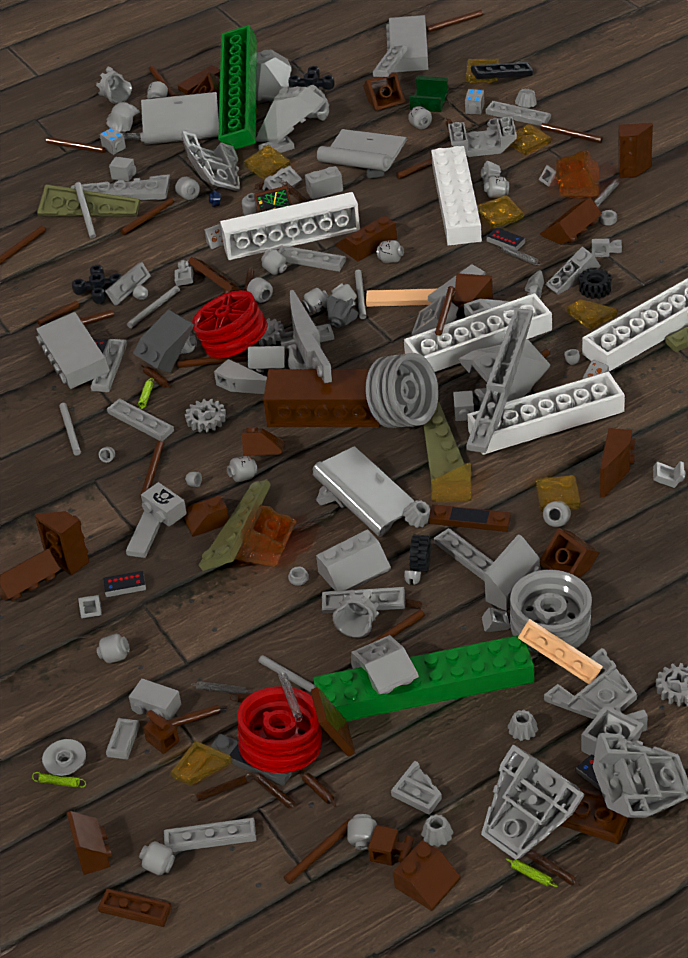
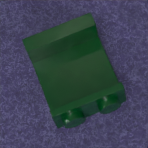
(430, 93)

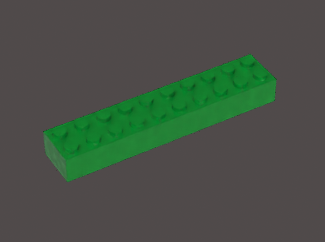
(238, 87)
(441, 678)

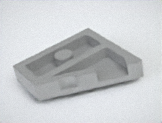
(417, 790)

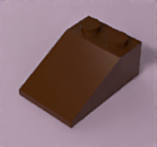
(616, 458)

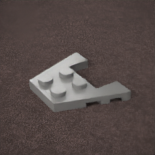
(607, 689)

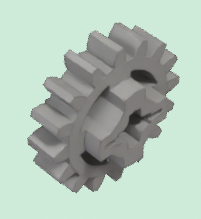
(273, 333)
(205, 415)
(673, 684)

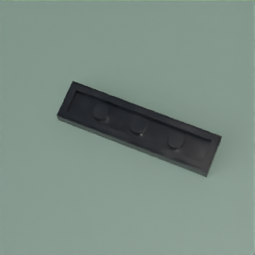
(501, 70)

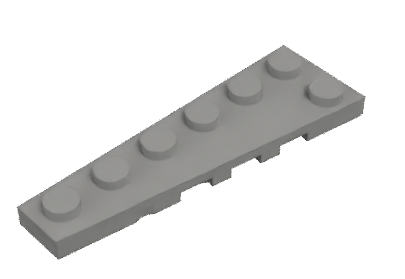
(154, 188)

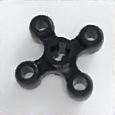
(312, 78)
(97, 284)

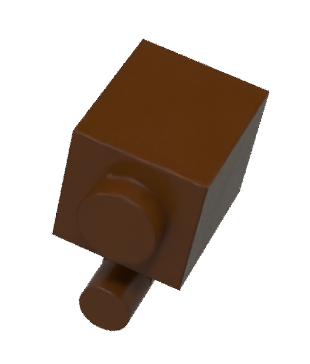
(160, 732)
(386, 845)

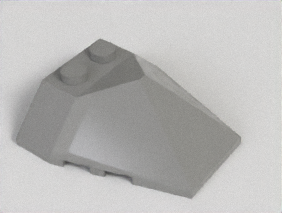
(271, 74)
(287, 110)
(214, 166)
(529, 370)
(638, 778)
(527, 803)

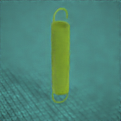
(145, 393)
(58, 780)
(531, 872)

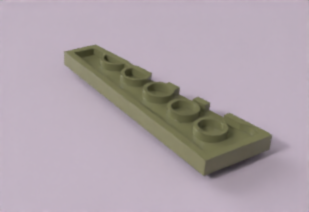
(65, 202)
(440, 445)
(233, 533)

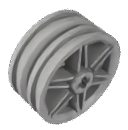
(402, 390)
(554, 602)

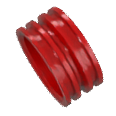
(229, 324)
(270, 734)

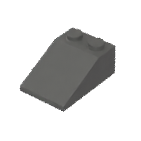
(164, 341)

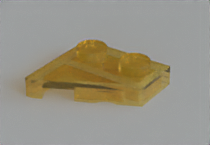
(591, 313)
(453, 485)
(199, 763)

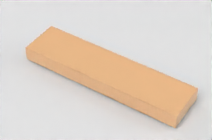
(398, 297)
(560, 652)

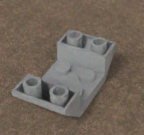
(484, 142)
(385, 664)

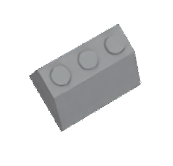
(353, 562)
(507, 570)

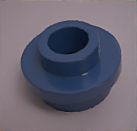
(214, 198)

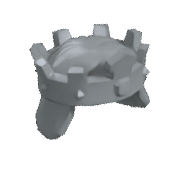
(114, 86)
(356, 614)

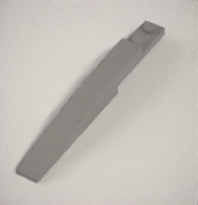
(308, 339)
(500, 381)

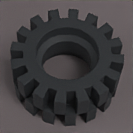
(595, 283)
(420, 553)

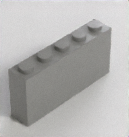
(409, 32)
(71, 350)

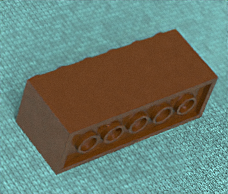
(304, 399)

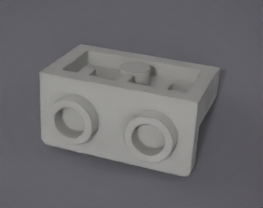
(287, 175)

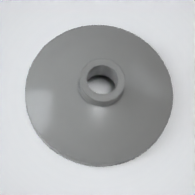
(64, 757)

